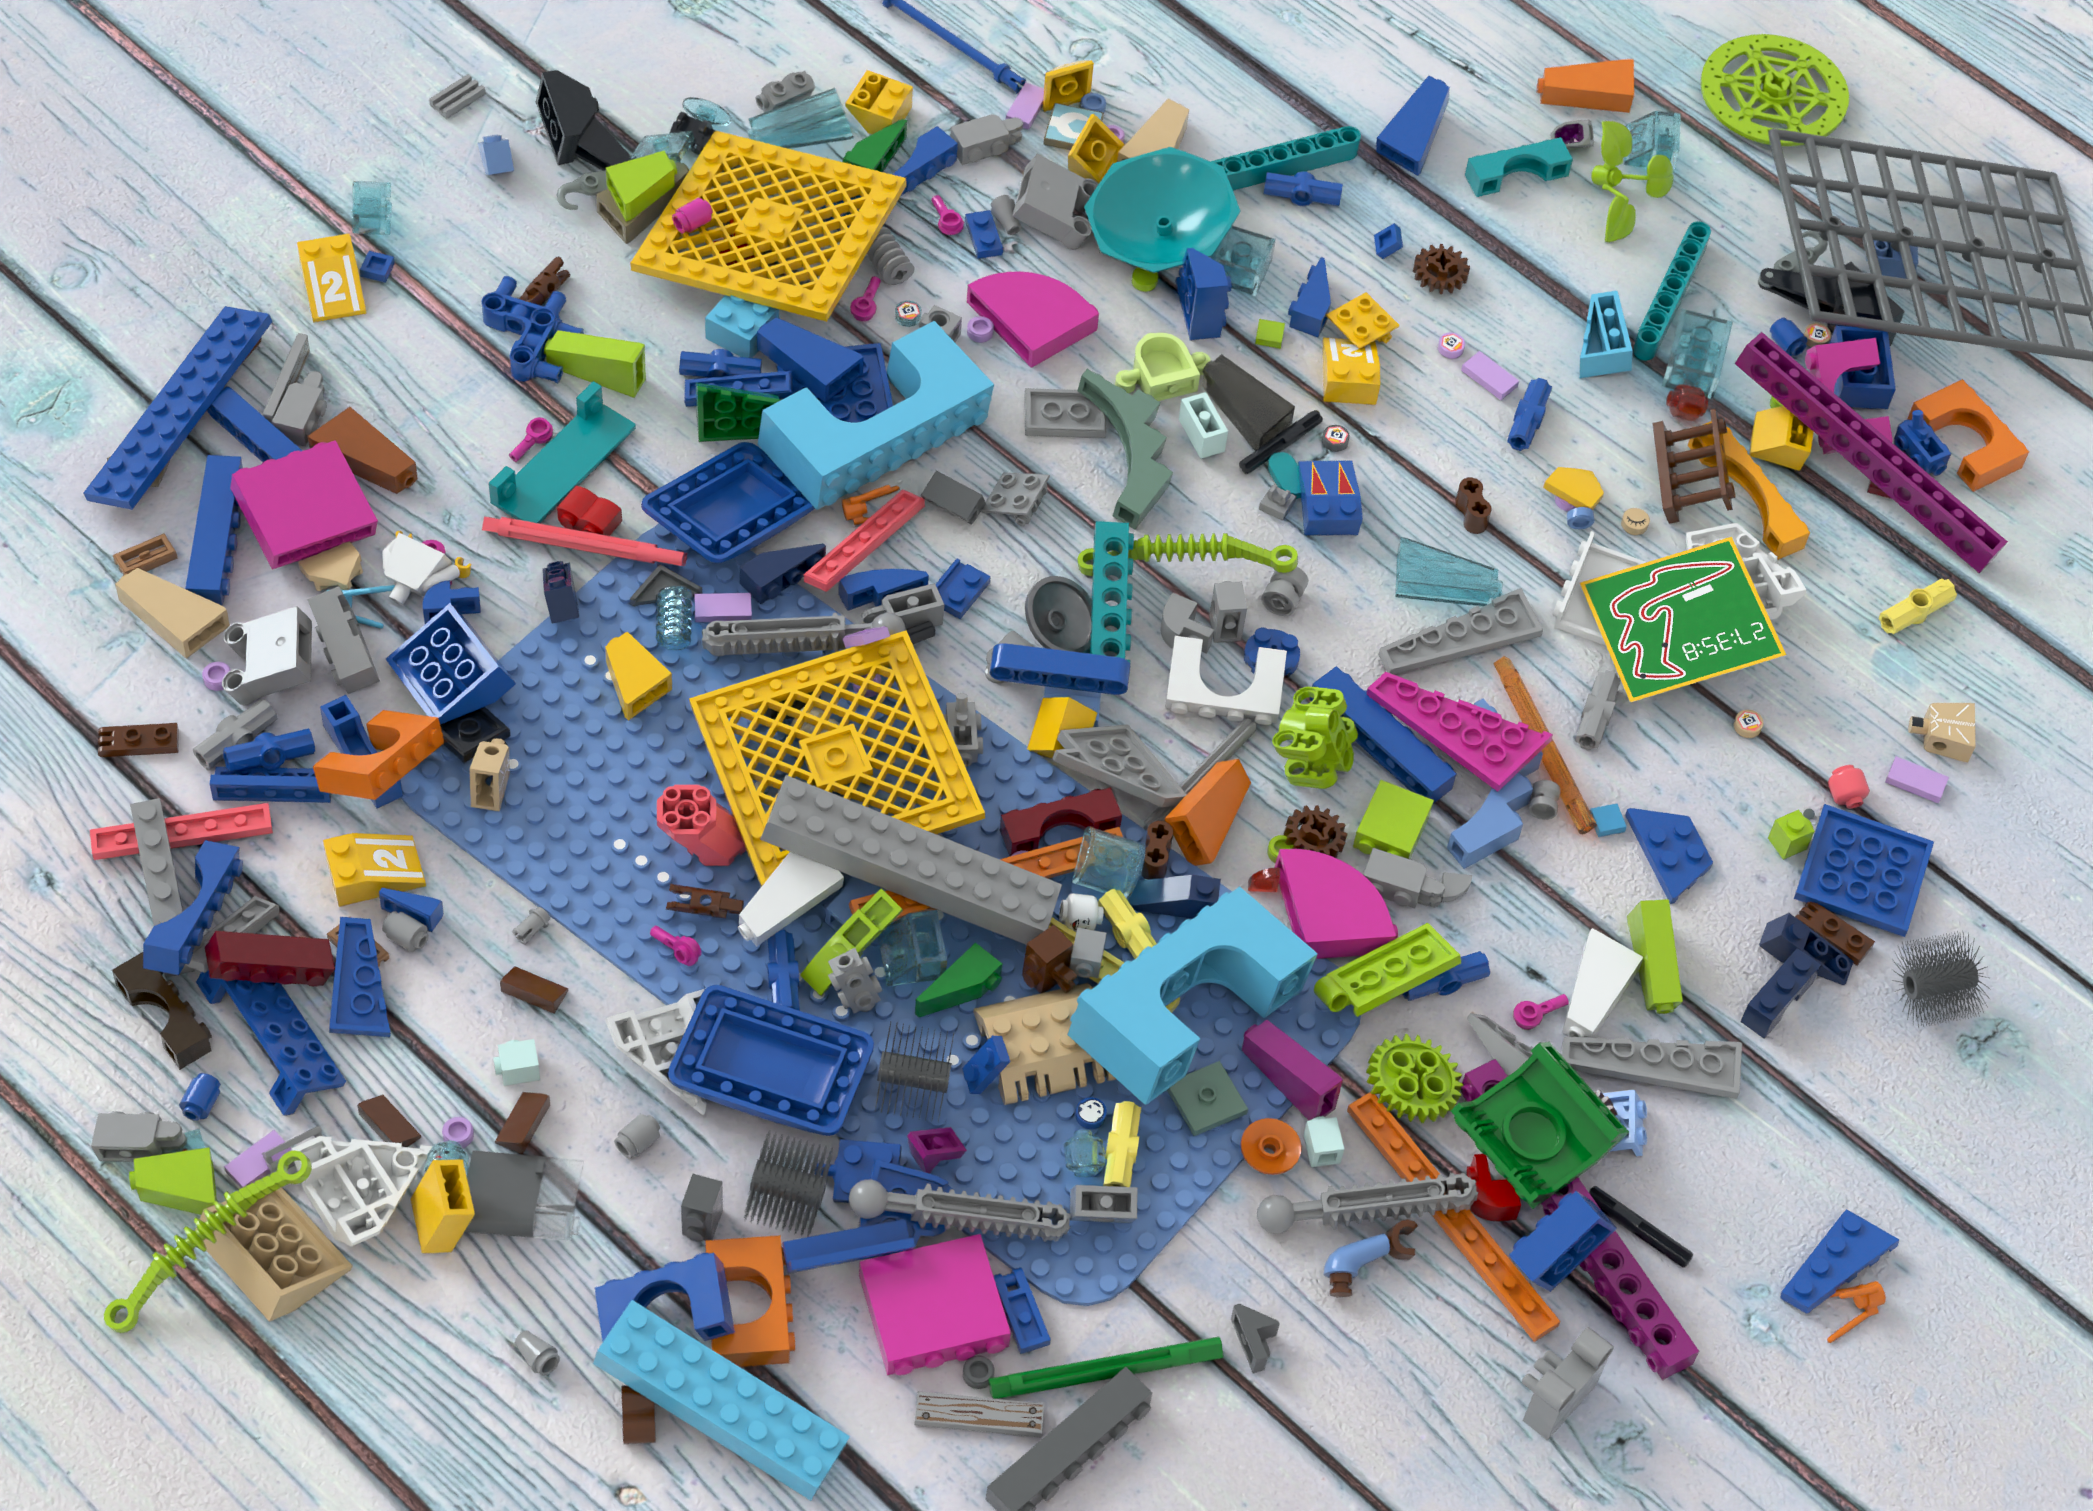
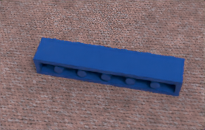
(215, 531)
(1390, 741)

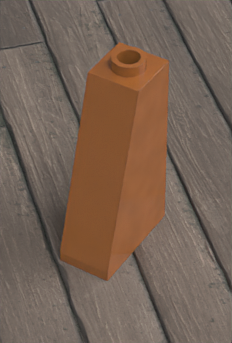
(367, 451)

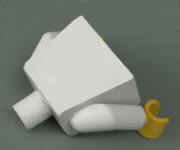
(417, 567)

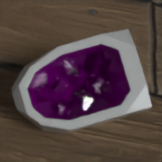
(1575, 133)

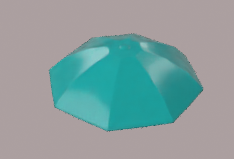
(1159, 207)

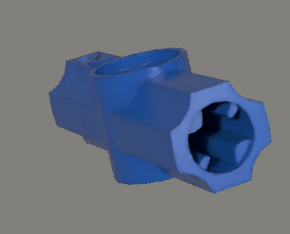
(1303, 188)
(717, 364)
(1529, 414)
(256, 752)
(1472, 968)
(783, 970)

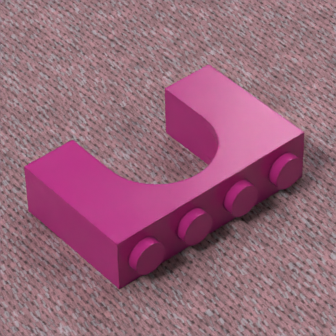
(1831, 360)

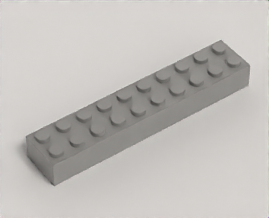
(910, 861)

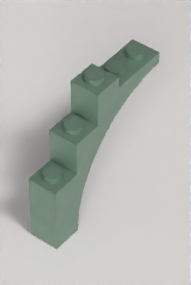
(1142, 444)

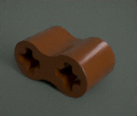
(1473, 505)
(1157, 850)
(637, 1417)

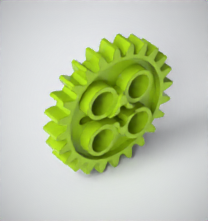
(1414, 1078)

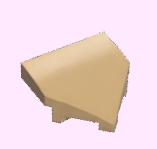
(333, 567)

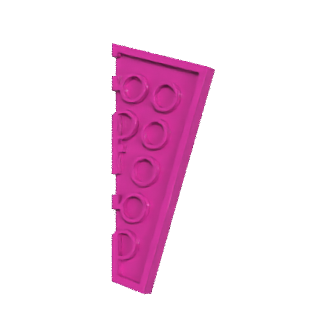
(1465, 732)

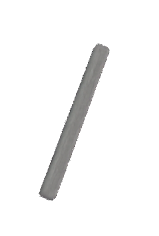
(1221, 753)

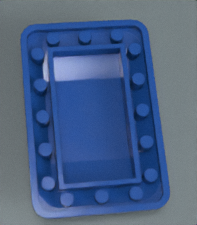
(728, 503)
(771, 1060)

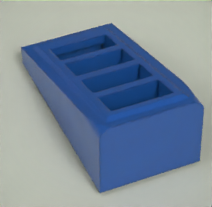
(421, 908)

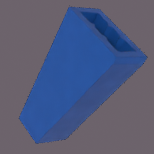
(1414, 127)
(812, 359)

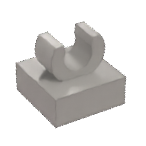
(1277, 502)

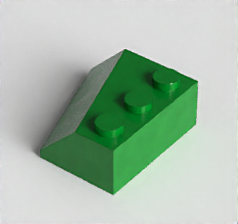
(729, 412)

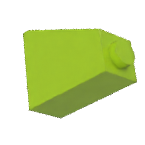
(640, 182)
(176, 1180)

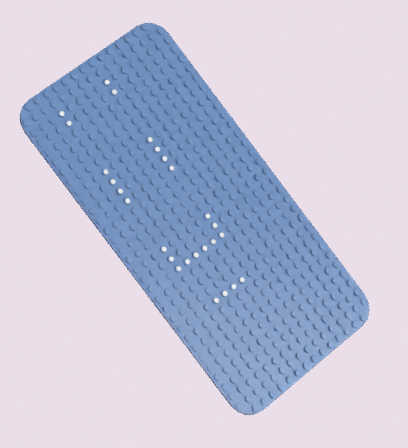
(588, 851)

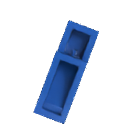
(875, 585)

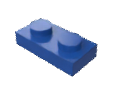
(983, 234)
(986, 1064)

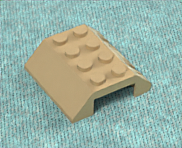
(1038, 1043)

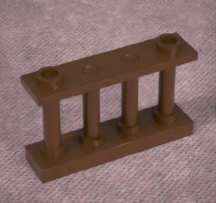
(1668, 460)

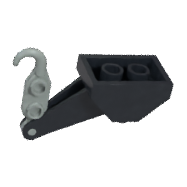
(574, 132)
(1787, 282)

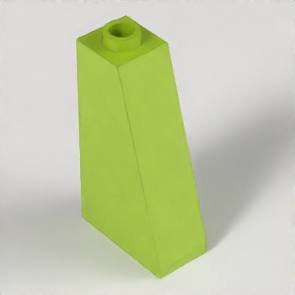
(604, 360)
(1654, 940)

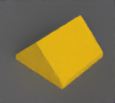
(1094, 150)
(1058, 715)

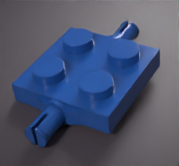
(856, 1163)

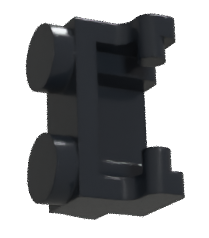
(701, 130)

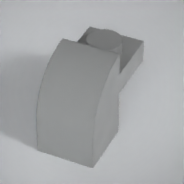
(1179, 621)

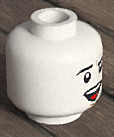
(1080, 912)

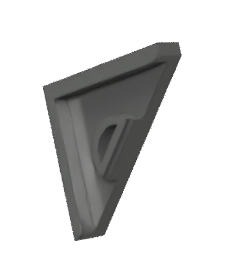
(659, 580)

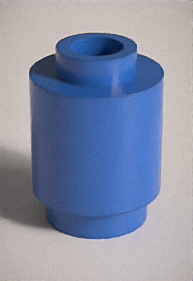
(1788, 336)
(200, 1097)

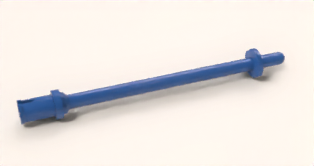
(1001, 72)

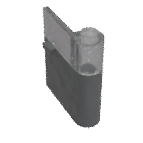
(524, 1195)

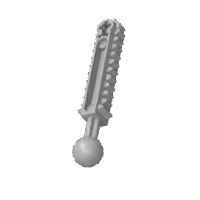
(788, 634)
(1381, 1201)
(974, 1212)

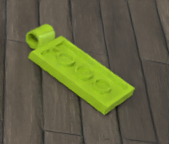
(1387, 971)

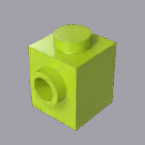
(1791, 834)

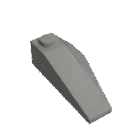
(1500, 1043)

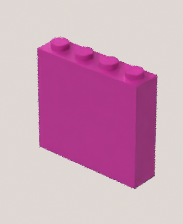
(303, 504)
(934, 1305)

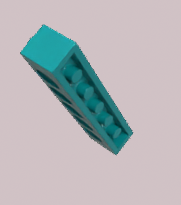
(1111, 537)

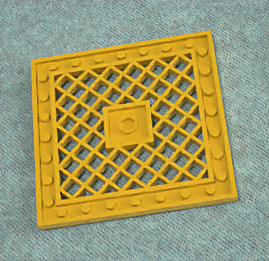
(771, 225)
(837, 755)

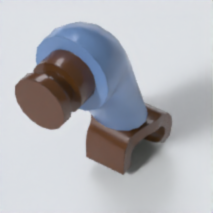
(1345, 1261)

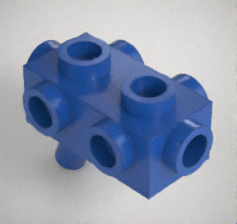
(1922, 444)

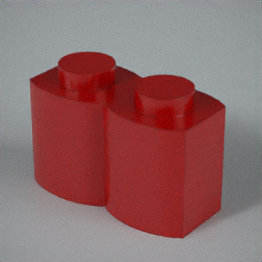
(588, 512)

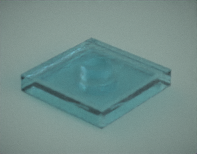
(672, 143)

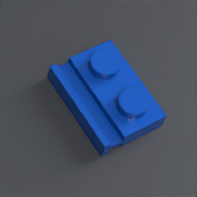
(961, 587)

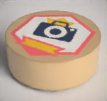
(1817, 334)
(1748, 723)

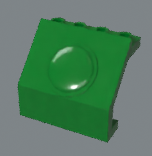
(1541, 1125)

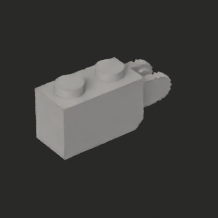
(985, 137)
(301, 409)
(912, 605)
(1402, 880)
(134, 1136)

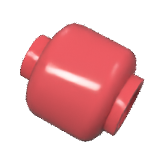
(1848, 786)

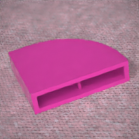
(1033, 312)
(1332, 905)

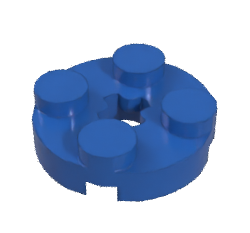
(1274, 640)

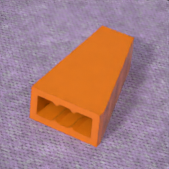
(1589, 85)
(1208, 811)

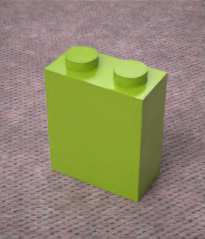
(1393, 821)

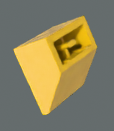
(879, 101)
(1780, 438)

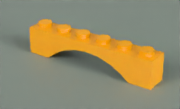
(1781, 526)

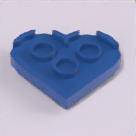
(905, 1181)

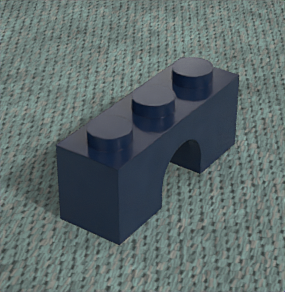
(1777, 994)

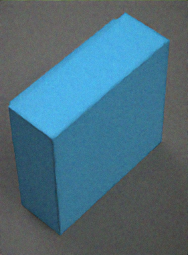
(1608, 820)

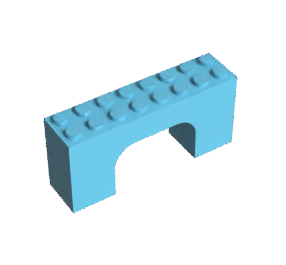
(837, 457)
(1228, 944)

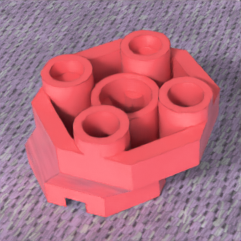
(699, 824)

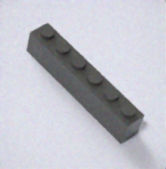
(1071, 1444)

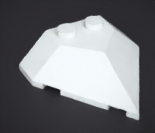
(654, 1038)
(358, 1183)

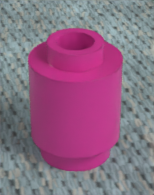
(692, 215)

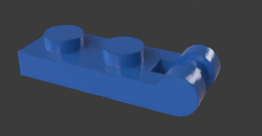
(1022, 1311)

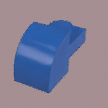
(464, 600)

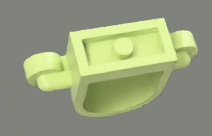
(1163, 367)

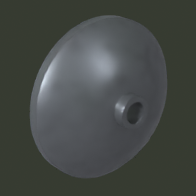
(1067, 607)

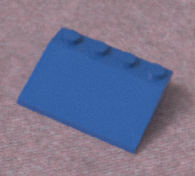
(450, 667)

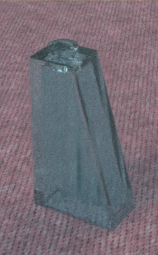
(803, 122)
(1443, 576)

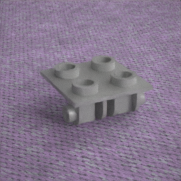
(1017, 495)

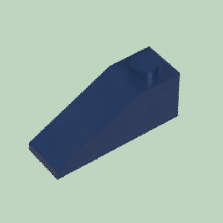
(1175, 895)

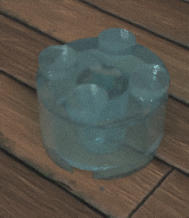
(371, 207)

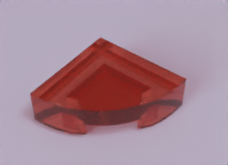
(1265, 880)

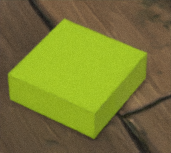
(1270, 333)

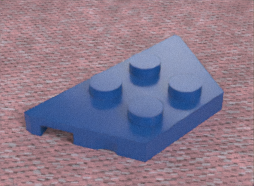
(1671, 849)

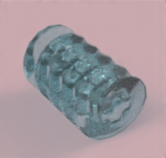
(674, 617)

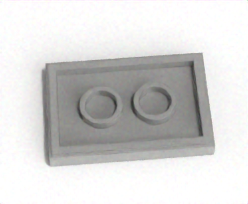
(1062, 414)

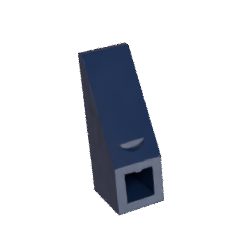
(776, 570)
(560, 592)
(1788, 933)

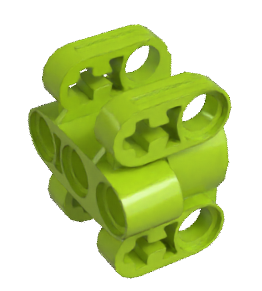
(1319, 738)

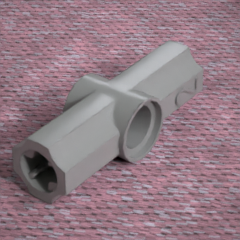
(1598, 710)
(235, 731)

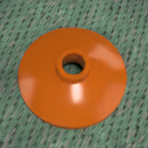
(1273, 1135)

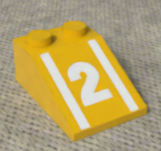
(331, 277)
(1350, 372)
(367, 862)

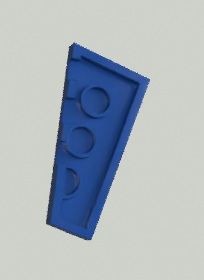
(357, 989)
(1836, 1260)

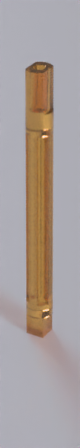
(1551, 756)

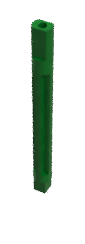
(1106, 1368)

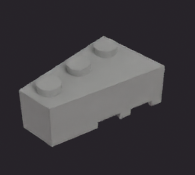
(343, 641)

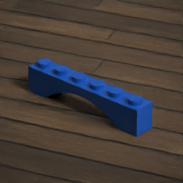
(932, 154)
(173, 941)

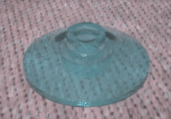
(706, 110)

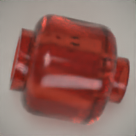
(1687, 402)

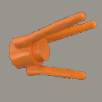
(856, 506)
(1865, 1297)

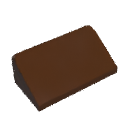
(533, 989)
(387, 1121)
(523, 1121)

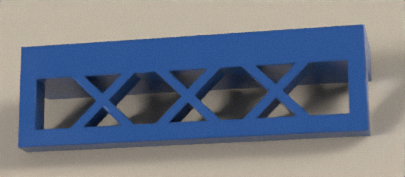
(267, 785)
(847, 1246)

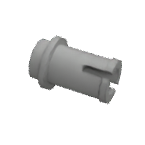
(532, 924)

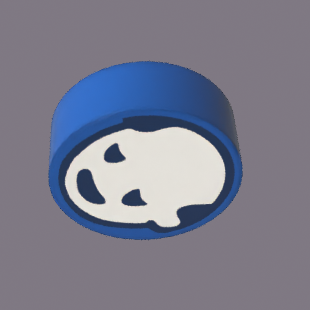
(1091, 1113)

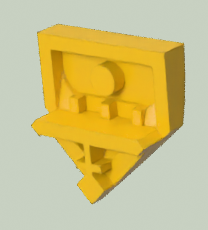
(1575, 486)

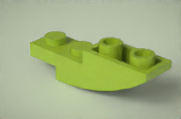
(855, 933)

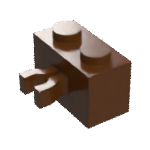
(1049, 961)

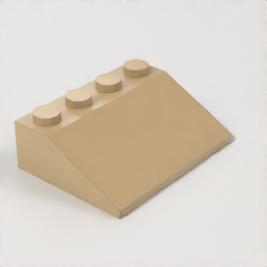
(277, 1255)

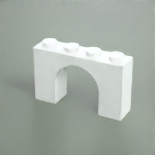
(1258, 702)

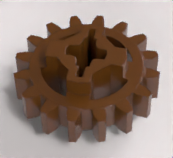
(1441, 269)
(1316, 831)

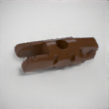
(546, 282)
(719, 906)

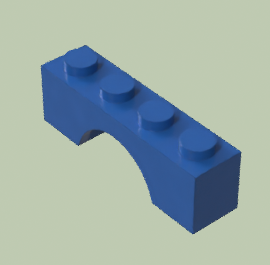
(350, 738)

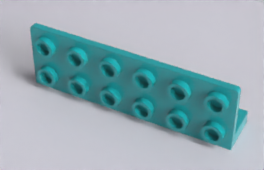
(563, 461)

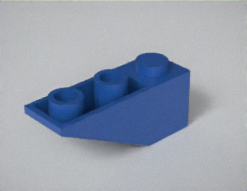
(1313, 302)

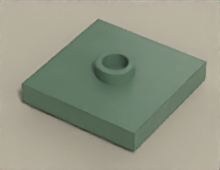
(1207, 1098)

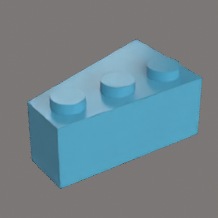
(1606, 338)

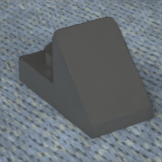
(1252, 1331)

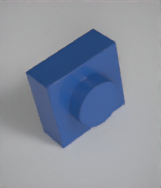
(1388, 241)
(377, 266)

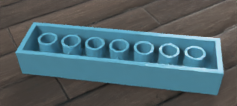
(721, 1400)

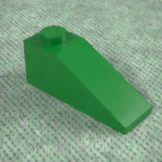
(879, 148)
(962, 982)

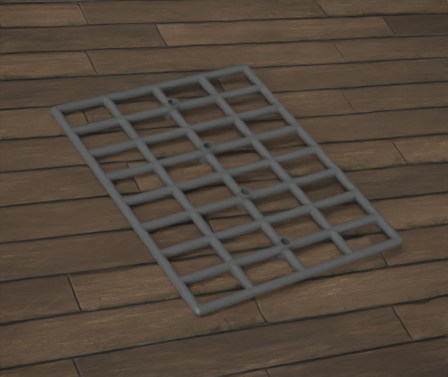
(1903, 238)

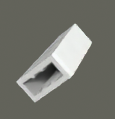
(786, 895)
(1600, 983)

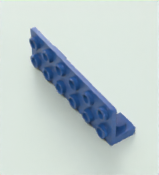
(283, 1034)

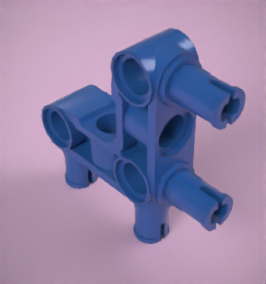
(533, 323)

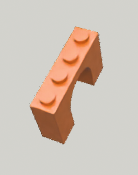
(1962, 406)
(405, 742)
(767, 1338)

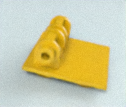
(1363, 321)

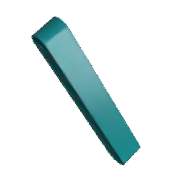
(1291, 156)
(1671, 291)

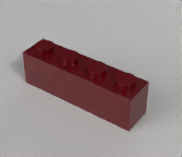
(269, 958)

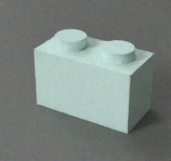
(1203, 425)

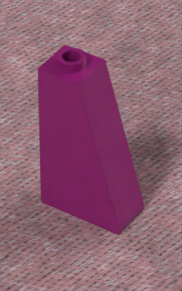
(1293, 1070)

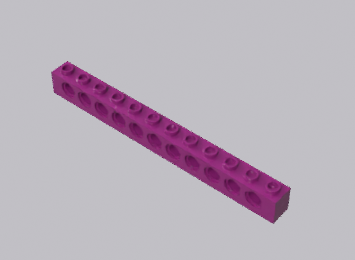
(1870, 452)
(1627, 1273)

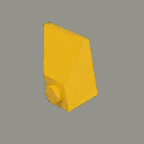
(1067, 84)

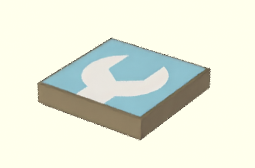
(1066, 125)

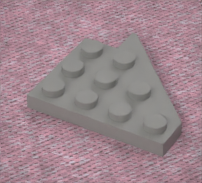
(1120, 760)

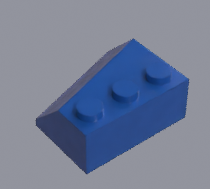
(1203, 295)

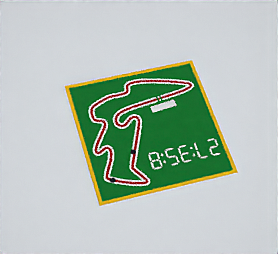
(1682, 619)

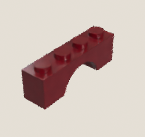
(1025, 827)

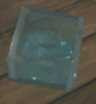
(1245, 258)

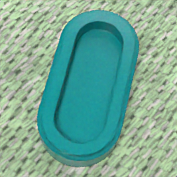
(1285, 473)

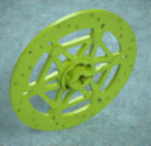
(1774, 87)

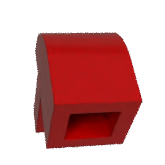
(1495, 1197)

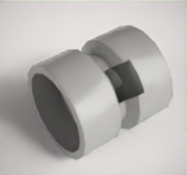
(1284, 591)

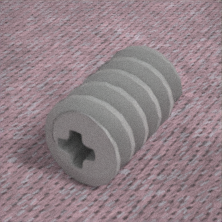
(890, 259)

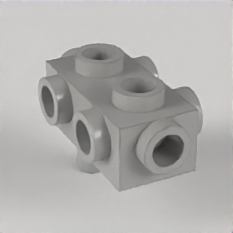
(789, 90)
(963, 725)
(857, 987)

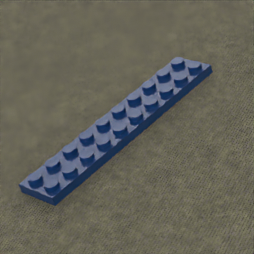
(177, 408)

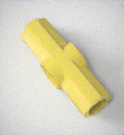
(1917, 606)
(1128, 927)
(1122, 1145)

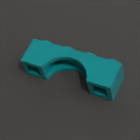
(1545, 159)

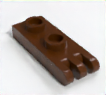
(138, 740)
(1836, 931)

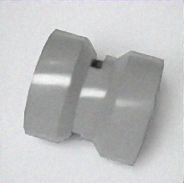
(1544, 794)

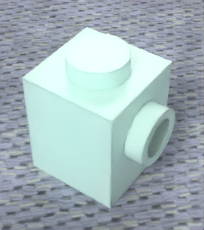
(517, 1062)
(1323, 1141)

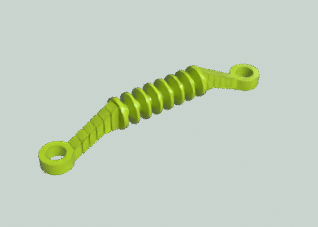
(1228, 547)
(237, 1202)

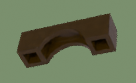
(183, 1036)

